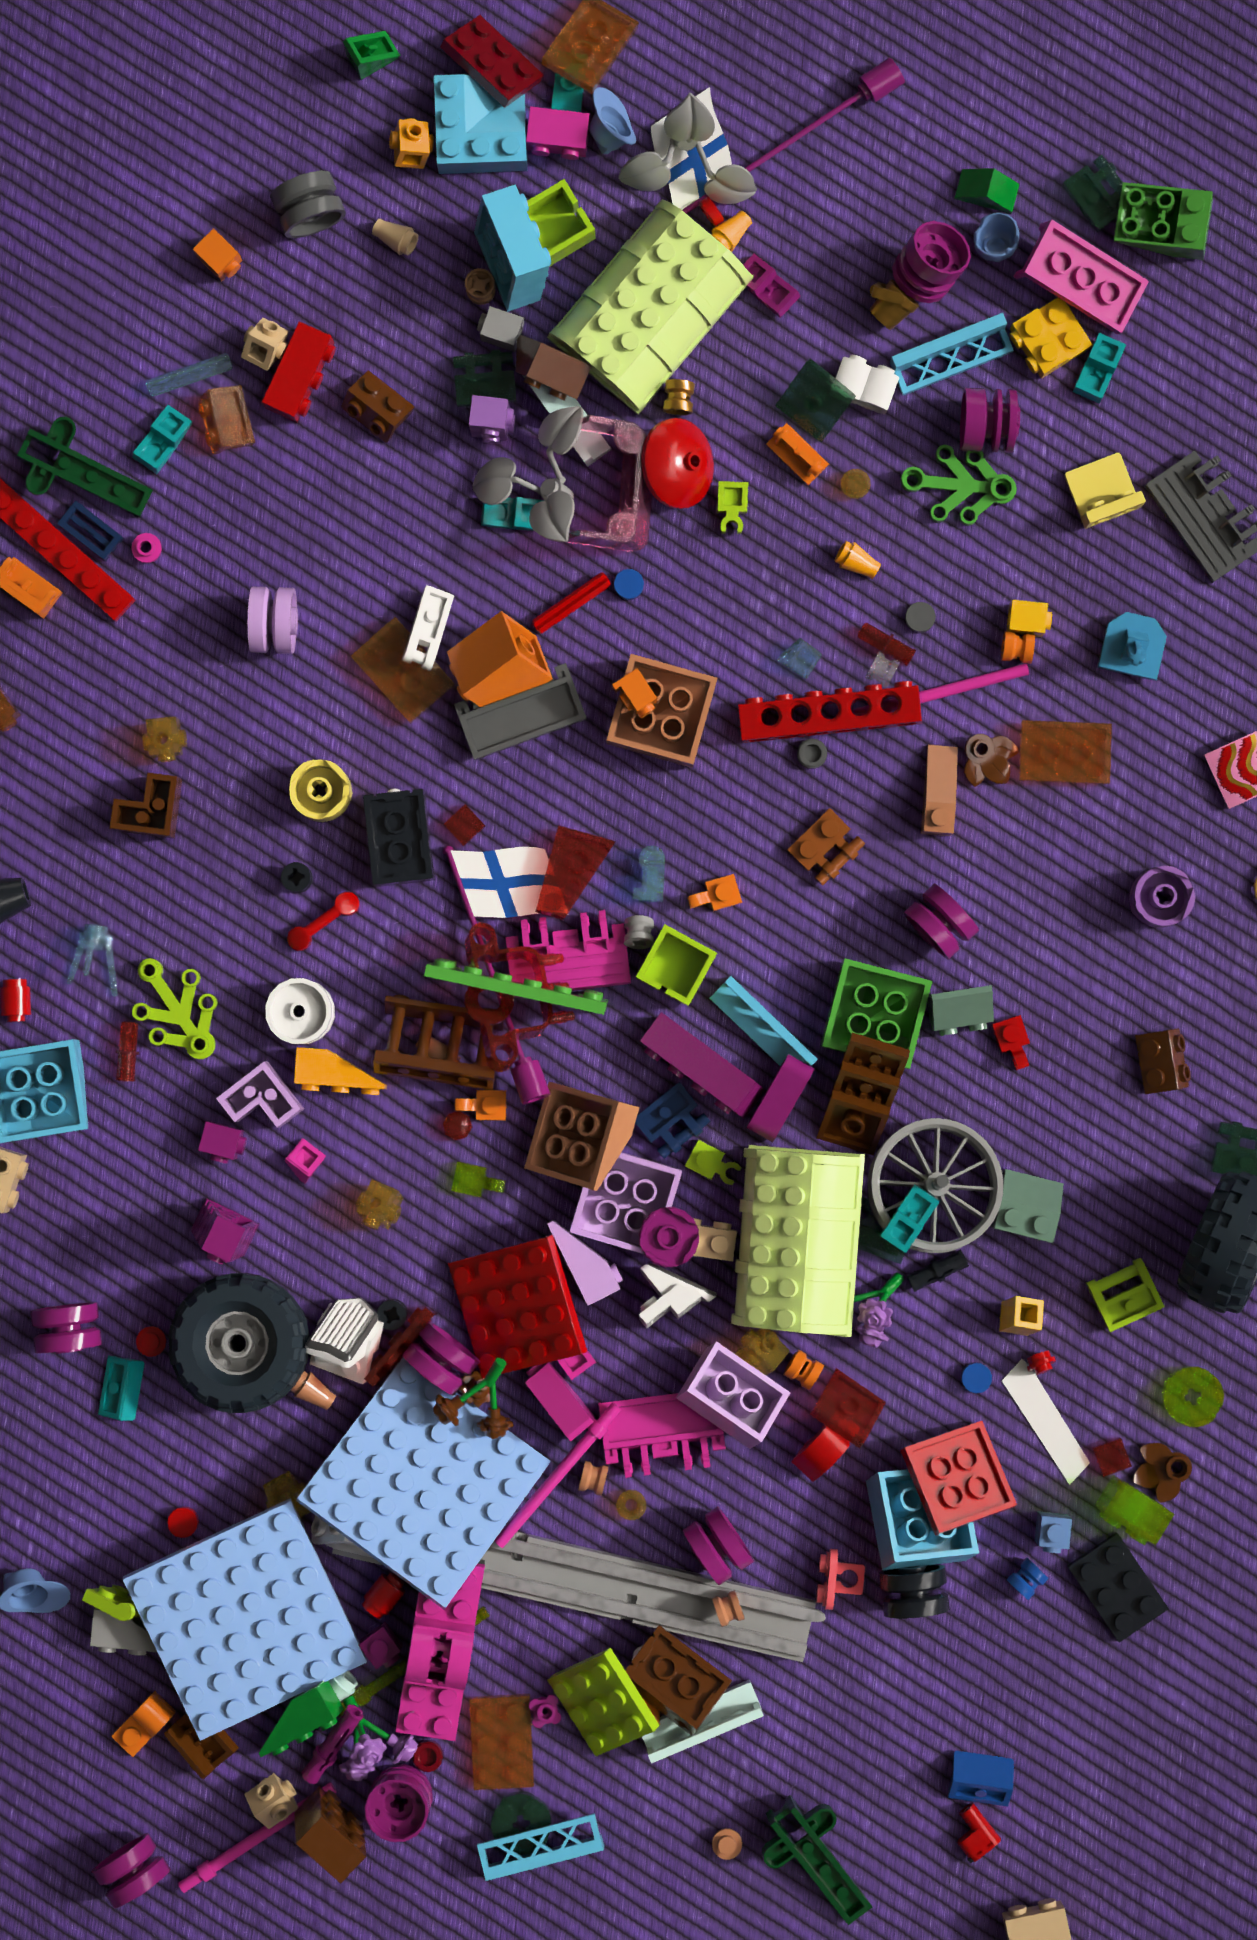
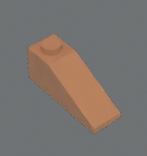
(940, 791)

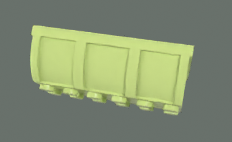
(651, 305)
(799, 1240)

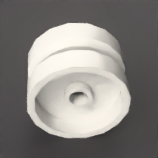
(318, 1011)

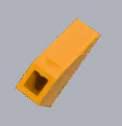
(327, 1068)

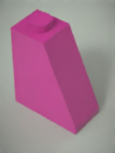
(559, 1400)

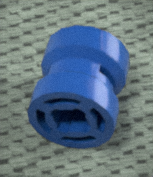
(1032, 1573)

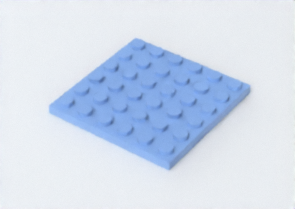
(421, 1490)
(244, 1619)

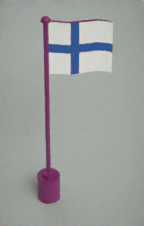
(687, 169)
(504, 887)

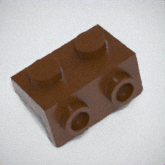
(376, 406)
(1162, 1061)
(201, 1755)

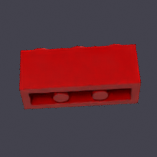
(299, 372)

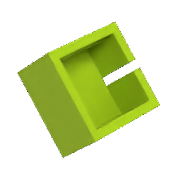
(556, 219)
(676, 965)

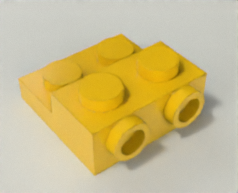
(1049, 337)

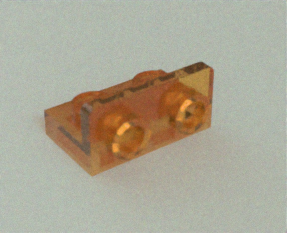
(225, 418)

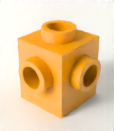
(411, 143)

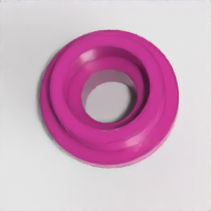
(150, 556)

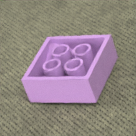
(624, 1201)

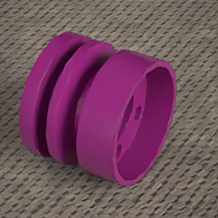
(931, 262)
(989, 420)
(389, 1816)

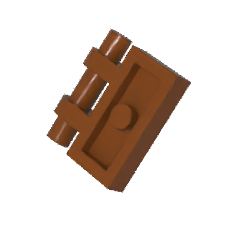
(819, 840)

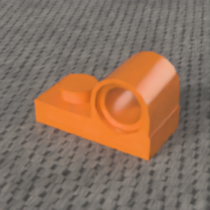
(143, 1724)

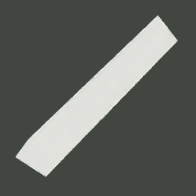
(1046, 1421)

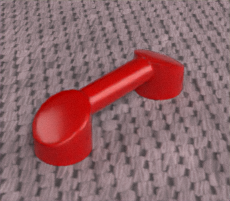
(345, 904)

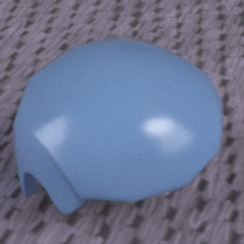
(996, 237)

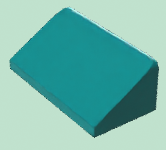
(121, 1388)

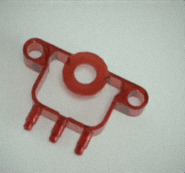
(507, 1041)

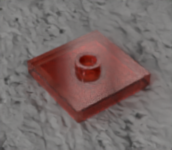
(847, 1408)

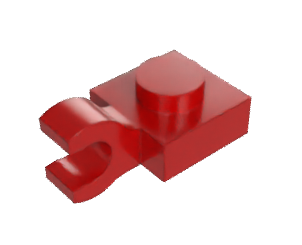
(1011, 1037)

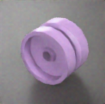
(272, 620)

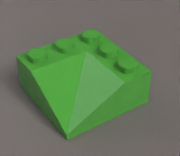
(876, 1005)

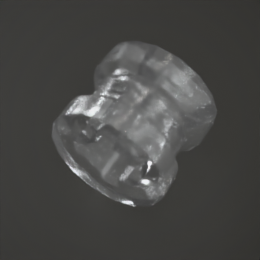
(882, 670)

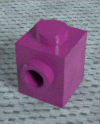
(222, 1142)
(381, 1646)

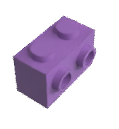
(491, 419)

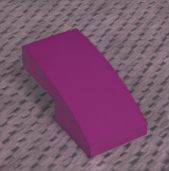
(769, 287)

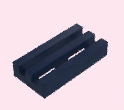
(110, 546)

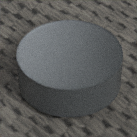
(920, 617)
(812, 753)

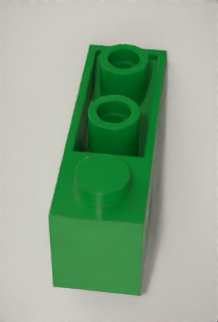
(304, 1714)

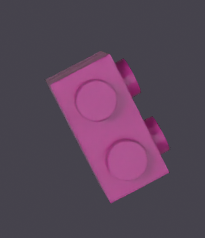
(557, 132)

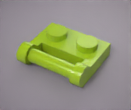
(1129, 1304)
(112, 1601)

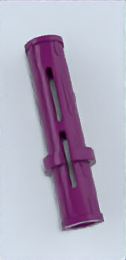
(325, 1753)

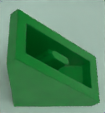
(370, 52)
(987, 189)

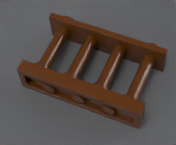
(420, 1065)

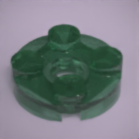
(520, 1804)

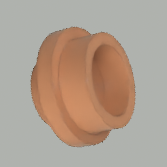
(727, 1843)

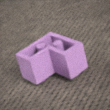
(264, 1089)

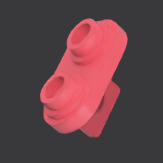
(831, 1567)

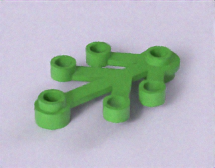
(963, 485)

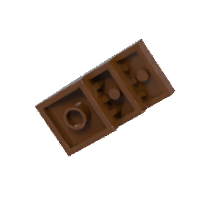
(863, 1093)

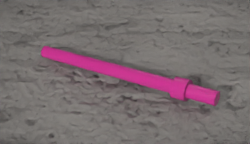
(956, 687)
(595, 1430)
(208, 1869)

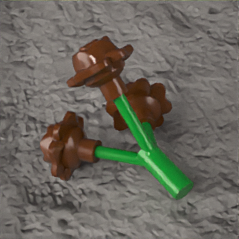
(478, 1391)

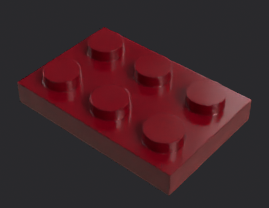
(492, 61)

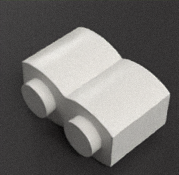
(870, 384)

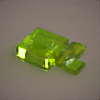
(472, 1180)

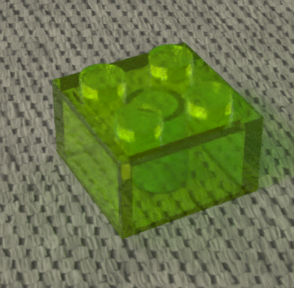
(1129, 1507)

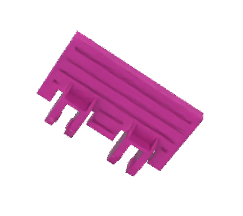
(586, 963)
(658, 1423)

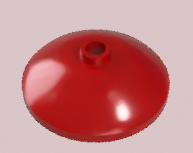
(677, 463)

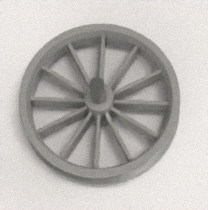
(937, 1182)

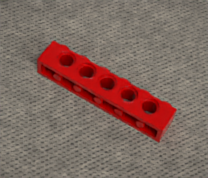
(906, 714)

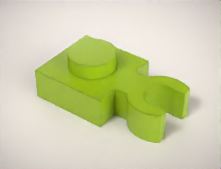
(732, 501)
(707, 1160)

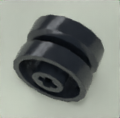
(914, 1591)

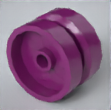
(937, 924)
(66, 1328)
(437, 1362)
(720, 1544)
(132, 1872)

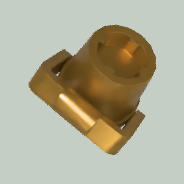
(891, 304)

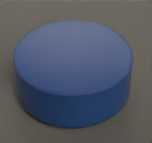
(628, 584)
(976, 1377)

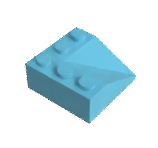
(476, 130)
(512, 247)
(42, 1091)
(904, 1529)

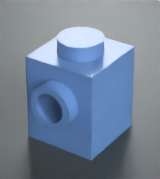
(1053, 1531)

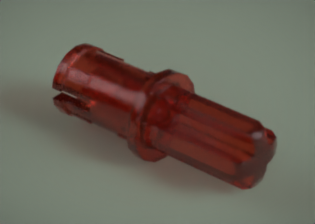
(886, 643)
(127, 1051)

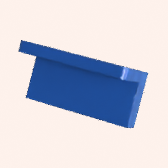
(981, 1778)

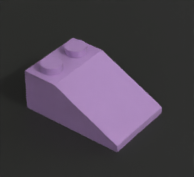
(590, 1270)

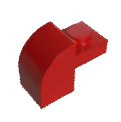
(820, 1453)

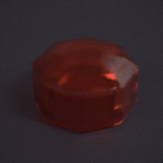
(457, 1125)

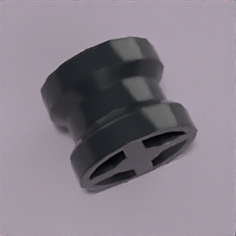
(301, 879)
(394, 1309)

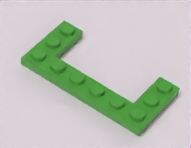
(471, 976)

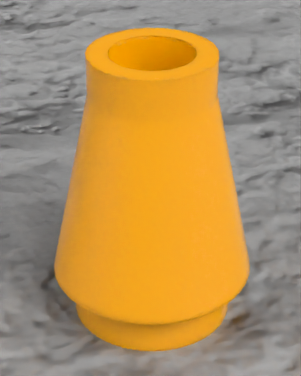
(732, 230)
(855, 559)

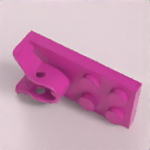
(1083, 276)

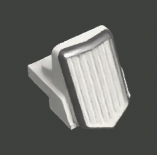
(675, 1294)
(346, 1339)

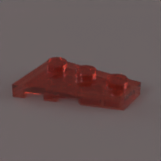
(569, 869)
(399, 1344)

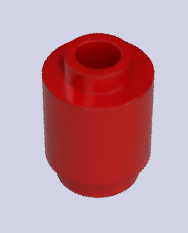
(15, 1000)
(383, 1595)

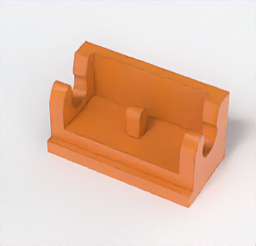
(28, 586)

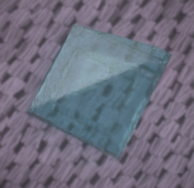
(800, 658)

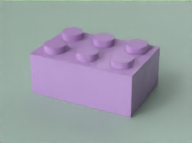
(733, 1395)

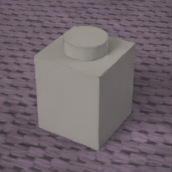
(500, 328)

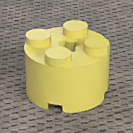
(303, 790)

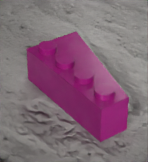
(702, 1065)
(223, 1232)

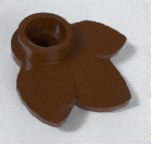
(991, 762)
(1157, 1470)

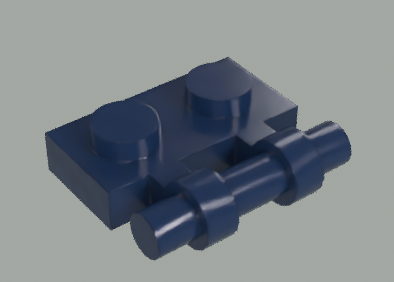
(665, 1113)

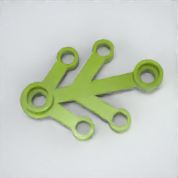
(179, 1012)

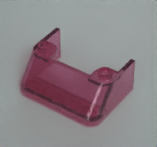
(630, 526)

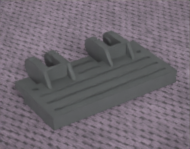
(1201, 517)
(521, 715)

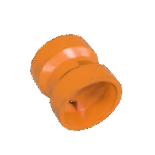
(1015, 647)
(809, 1373)

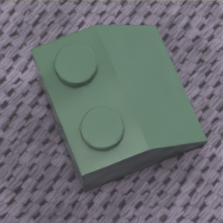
(961, 1008)
(1029, 1206)

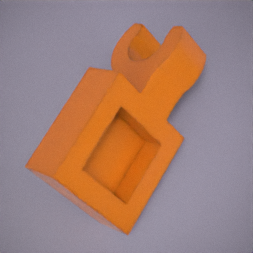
(720, 893)
(488, 1104)

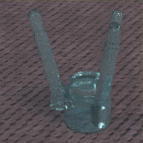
(94, 939)

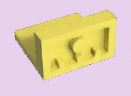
(1103, 490)

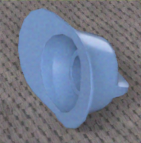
(610, 122)
(30, 1592)

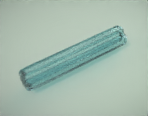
(189, 374)

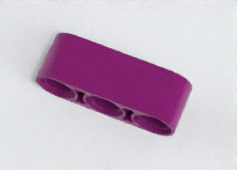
(780, 1098)

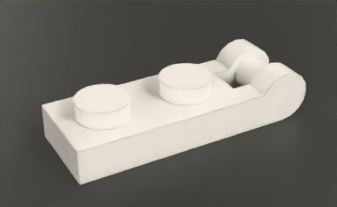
(428, 627)

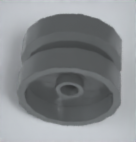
(308, 204)

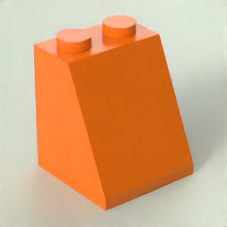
(498, 661)

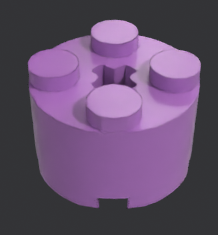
(1176, 888)

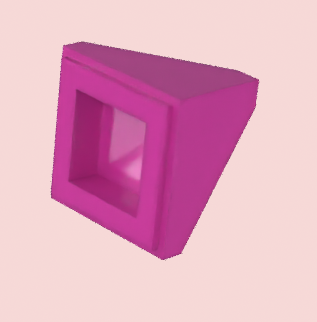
(304, 1160)

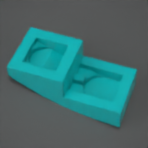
(1099, 368)
(162, 439)
(509, 514)
(910, 1218)

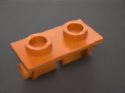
(797, 453)

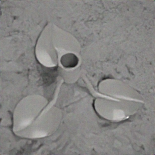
(687, 127)
(554, 514)

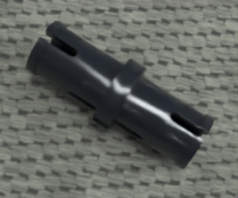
(937, 1270)

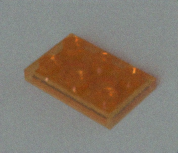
(590, 43)
(404, 684)
(1065, 752)
(501, 1742)

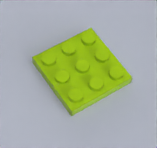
(603, 1702)

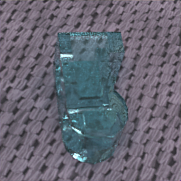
(653, 865)

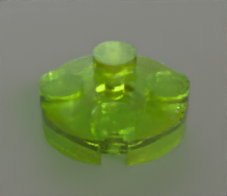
(1201, 1381)

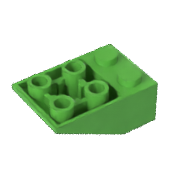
(1164, 219)

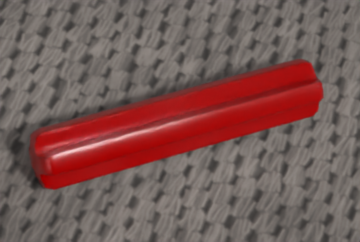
(571, 602)

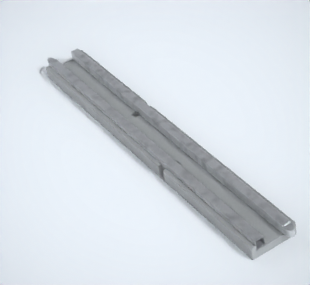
(641, 1593)

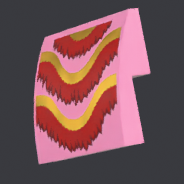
(1236, 769)

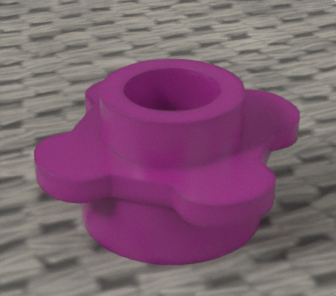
(537, 1706)

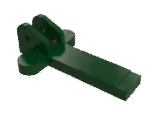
(79, 470)
(815, 1857)

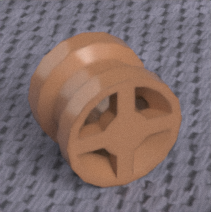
(593, 1478)
(728, 1608)

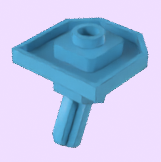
(1133, 646)

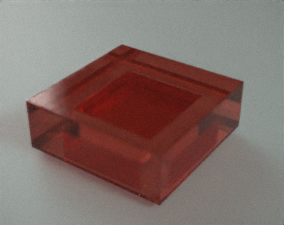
(464, 825)
(1111, 1456)

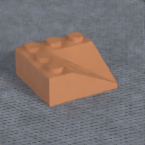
(680, 714)
(579, 1136)

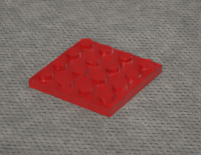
(518, 1306)

